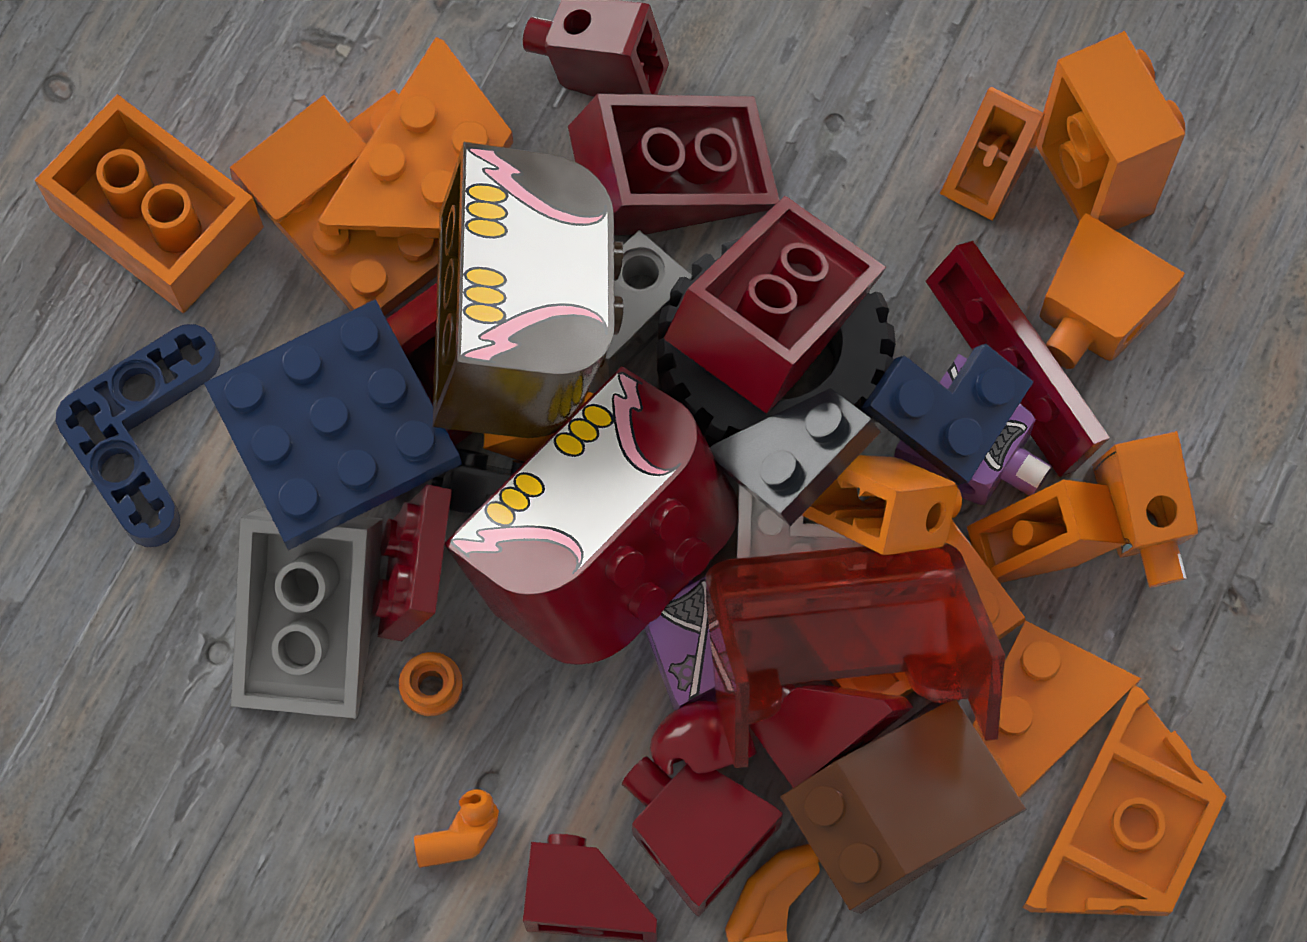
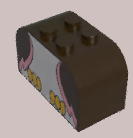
(522, 291)

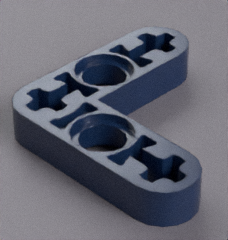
(119, 415)

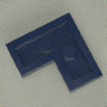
(953, 424)

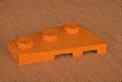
(1050, 703)

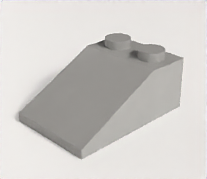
(304, 617)

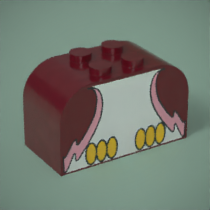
(600, 524)

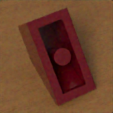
(824, 725)
(582, 894)

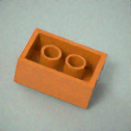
(1110, 132)
(150, 203)

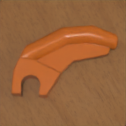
(769, 893)

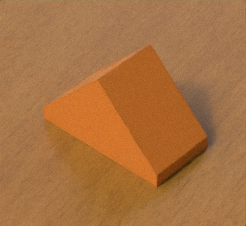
(993, 153)

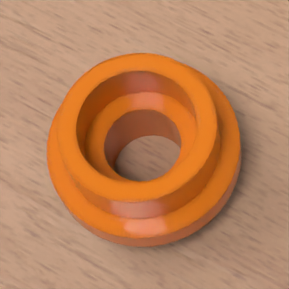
(428, 665)

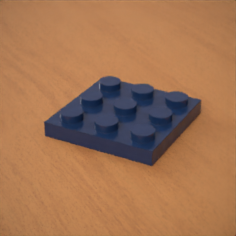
(332, 424)

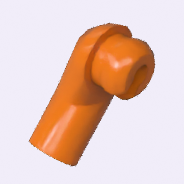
(465, 835)

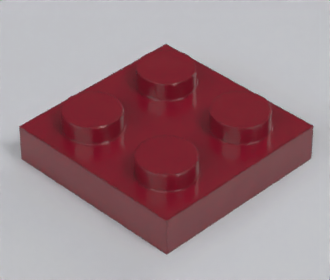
(415, 556)

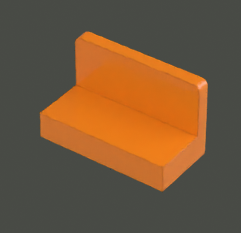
(298, 159)

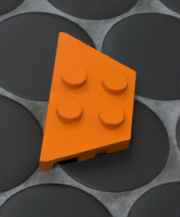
(414, 151)
(1131, 824)

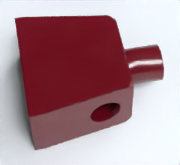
(601, 46)
(698, 828)

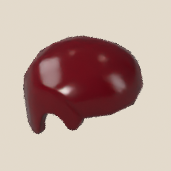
(695, 736)

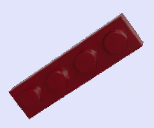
(990, 316)

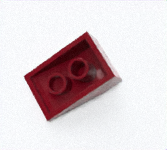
(675, 158)
(772, 303)

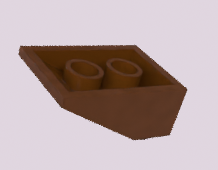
(902, 805)

